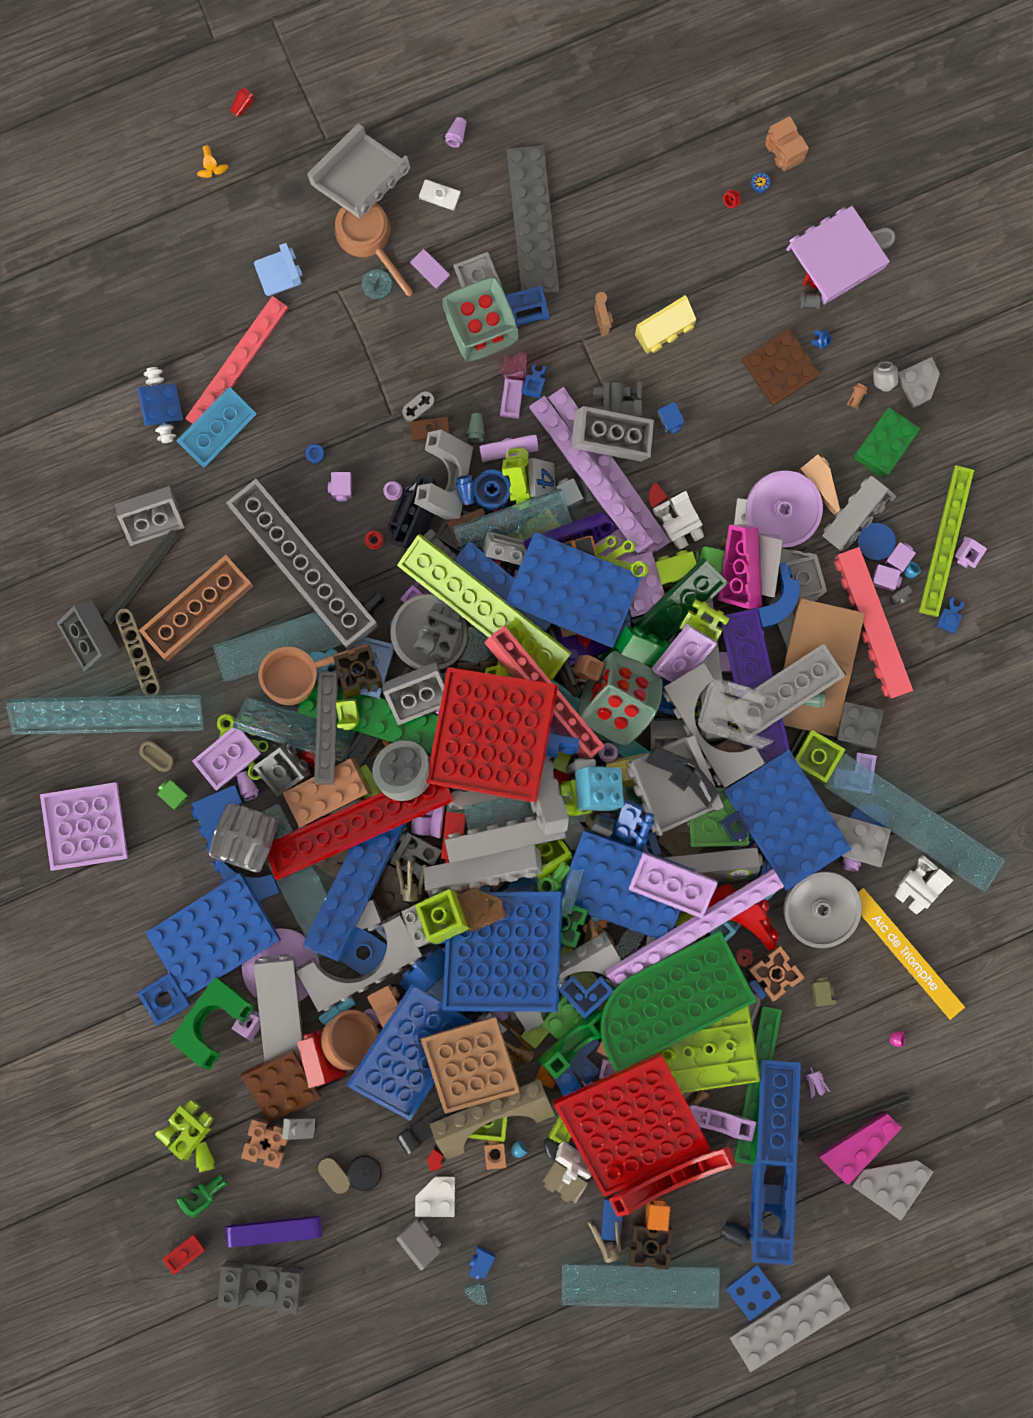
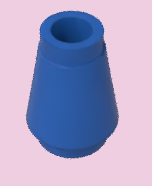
(465, 487)

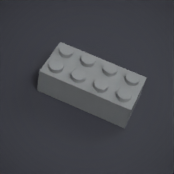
(612, 434)

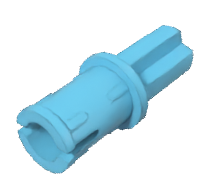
(337, 1009)

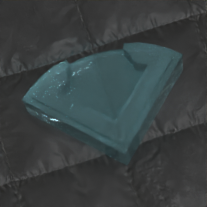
(477, 1294)

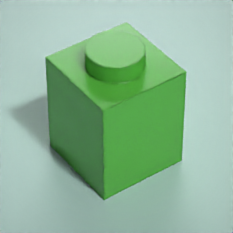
(172, 794)

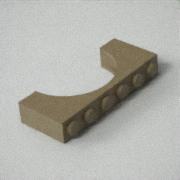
(454, 1130)

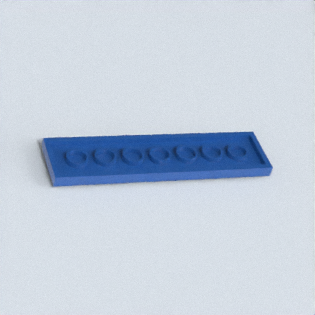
(351, 894)

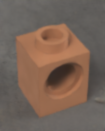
(588, 668)
(494, 1163)

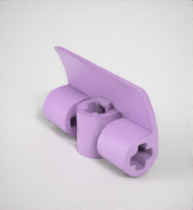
(499, 449)
(429, 823)

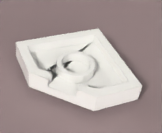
(436, 1198)

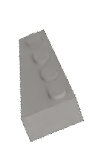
(550, 806)

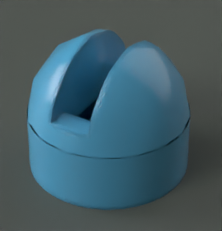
(912, 570)
(518, 1149)

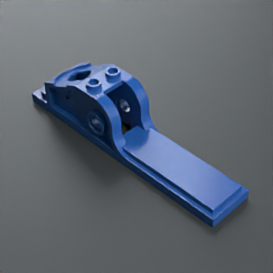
(776, 1147)

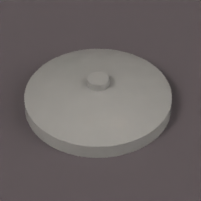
(406, 631)
(822, 909)

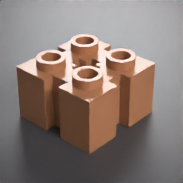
(786, 144)
(787, 974)
(384, 1002)
(255, 1148)

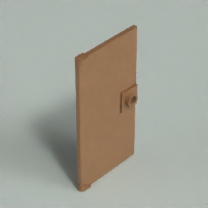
(840, 632)

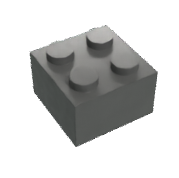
(859, 725)

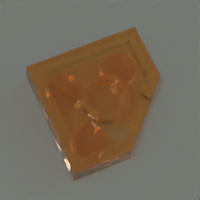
(480, 909)

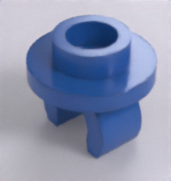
(824, 339)

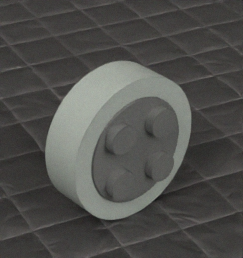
(402, 770)

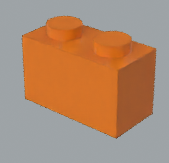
(657, 1214)

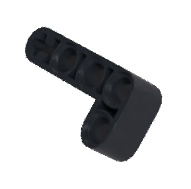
(421, 1131)

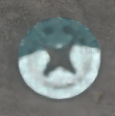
(371, 277)

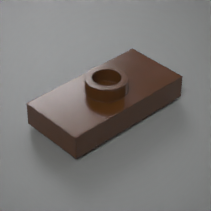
(420, 428)

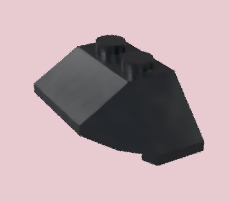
(408, 518)

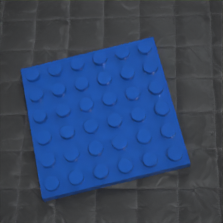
(510, 961)

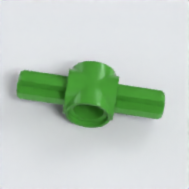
(555, 879)

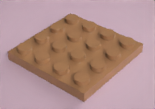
(470, 1064)

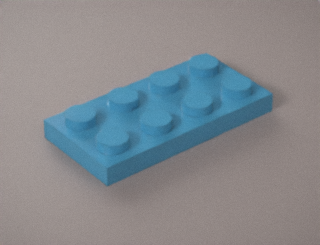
(216, 427)

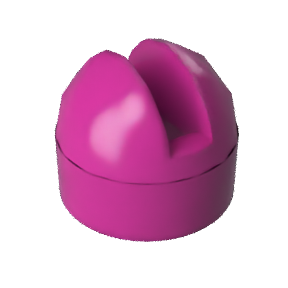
(897, 1038)

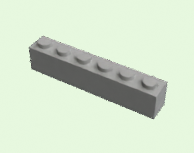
(497, 839)
(483, 870)

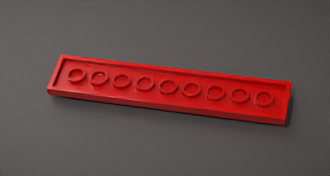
(350, 828)

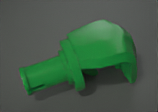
(205, 1197)

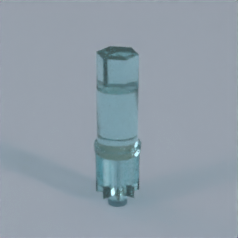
(571, 892)

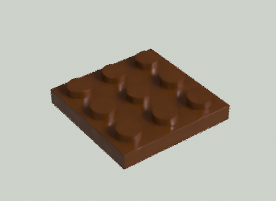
(780, 367)
(280, 1085)

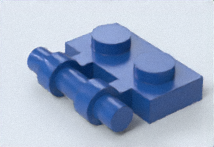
(628, 823)

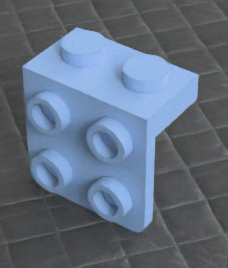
(278, 271)

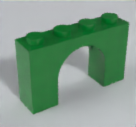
(190, 1035)

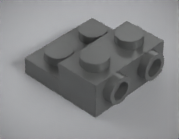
(282, 768)

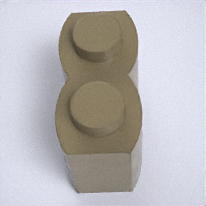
(569, 1192)

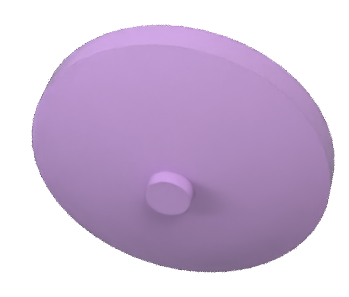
(785, 506)
(291, 944)

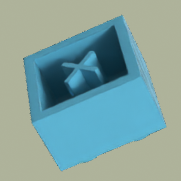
(599, 788)

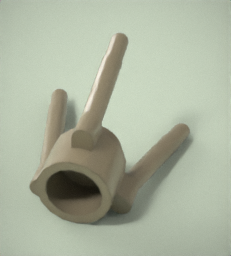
(410, 890)
(608, 1250)

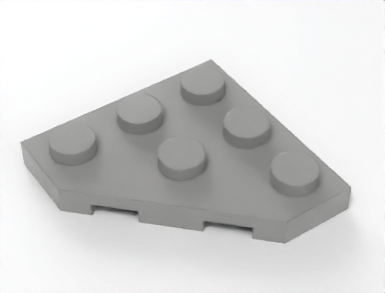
(893, 1185)

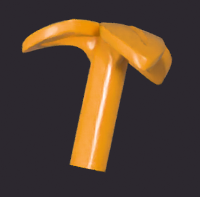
(210, 164)

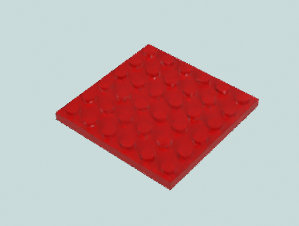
(492, 734)
(632, 1124)

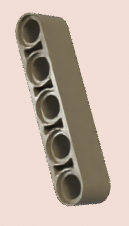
(132, 647)

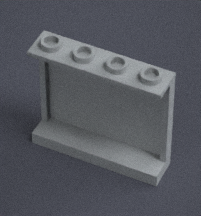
(357, 172)
(662, 797)

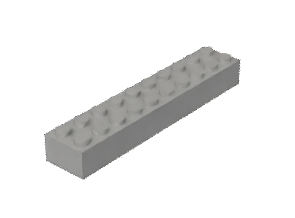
(302, 564)

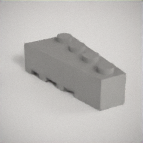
(858, 513)

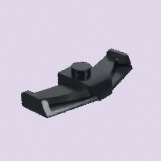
(684, 774)

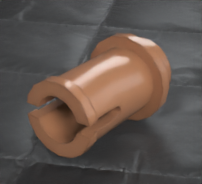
(857, 395)

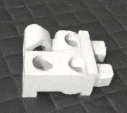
(685, 522)
(922, 891)

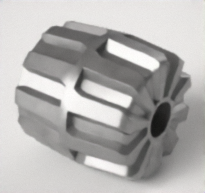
(243, 837)

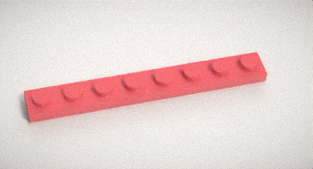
(241, 356)

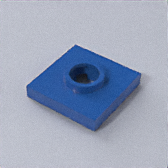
(363, 938)
(150, 995)

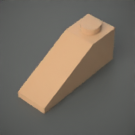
(820, 474)

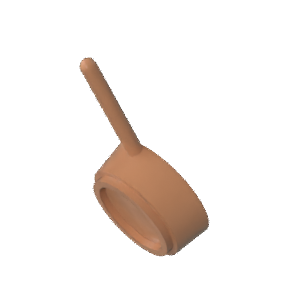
(367, 237)
(291, 674)
(348, 1039)

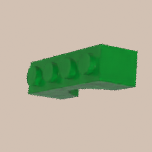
(559, 1055)

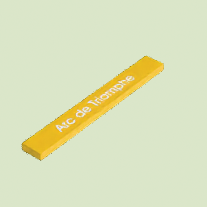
(909, 956)

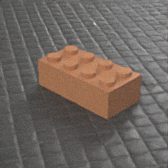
(314, 802)

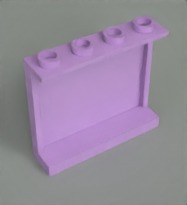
(838, 253)

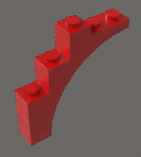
(753, 918)
(670, 1179)

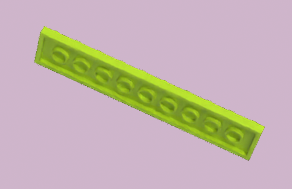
(479, 603)

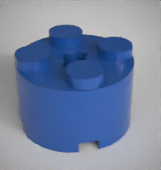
(482, 488)

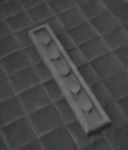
(326, 728)

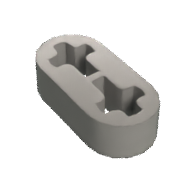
(421, 409)

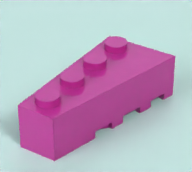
(742, 568)
(859, 1147)

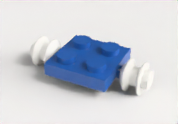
(160, 404)

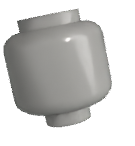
(885, 376)

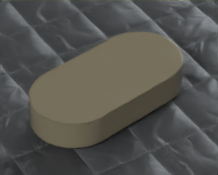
(156, 756)
(334, 1175)

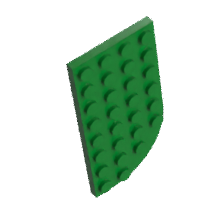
(672, 1001)

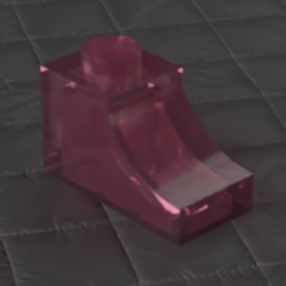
(514, 366)

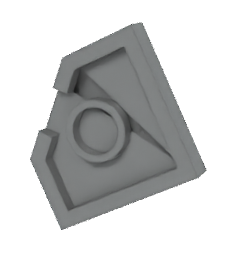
(919, 381)

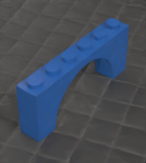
(208, 813)

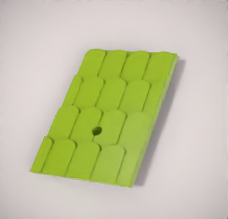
(728, 1064)

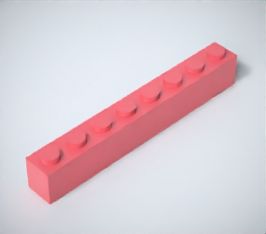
(875, 625)
(522, 666)

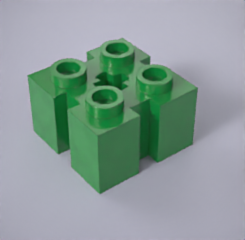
(569, 933)

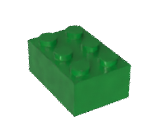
(886, 443)

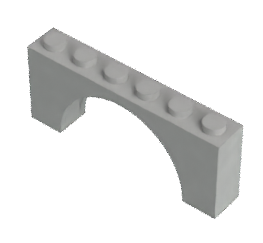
(726, 765)
(593, 956)
(328, 989)

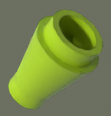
(204, 1158)

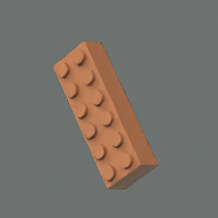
(196, 608)

